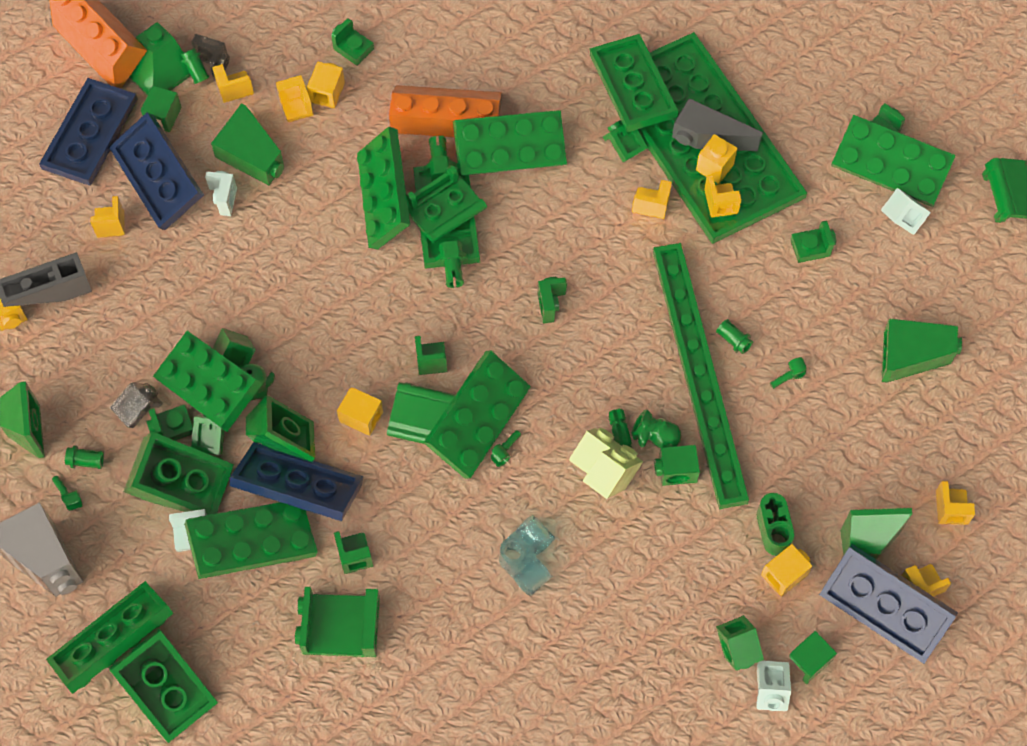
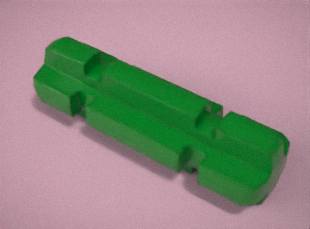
(619, 427)

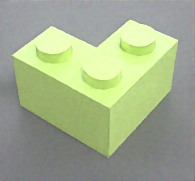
(605, 462)

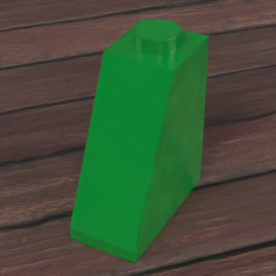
(248, 147)
(917, 348)

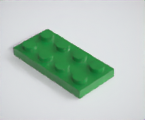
(633, 83)
(509, 142)
(893, 160)
(383, 188)
(207, 380)
(477, 414)
(249, 539)
(109, 637)

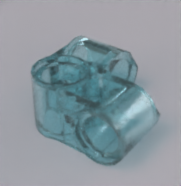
(529, 541)

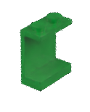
(338, 624)

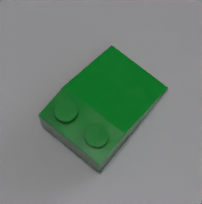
(177, 475)
(162, 685)

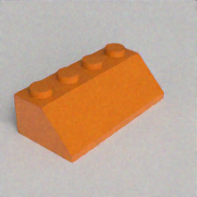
(98, 38)
(433, 110)

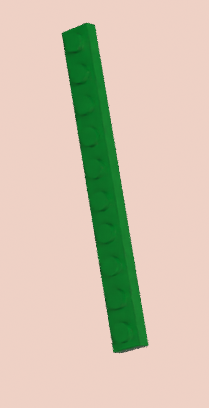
(700, 377)

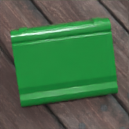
(1008, 186)
(443, 205)
(416, 411)

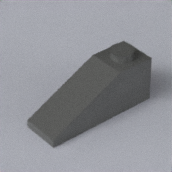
(699, 123)
(46, 283)

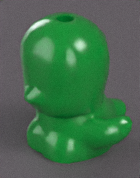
(259, 374)
(658, 431)

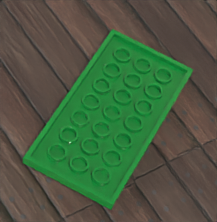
(759, 176)

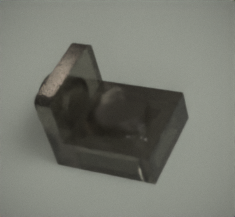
(211, 51)
(135, 403)

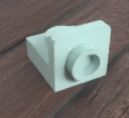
(224, 190)
(773, 685)

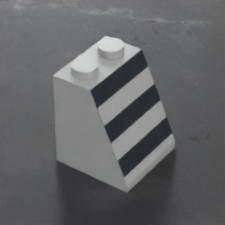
(38, 551)

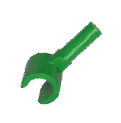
(797, 371)
(499, 453)
(71, 500)

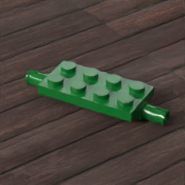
(459, 245)

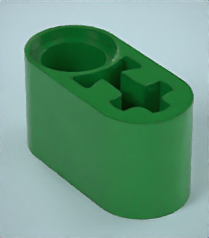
(781, 525)

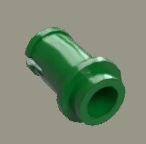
(194, 65)
(739, 340)
(84, 458)

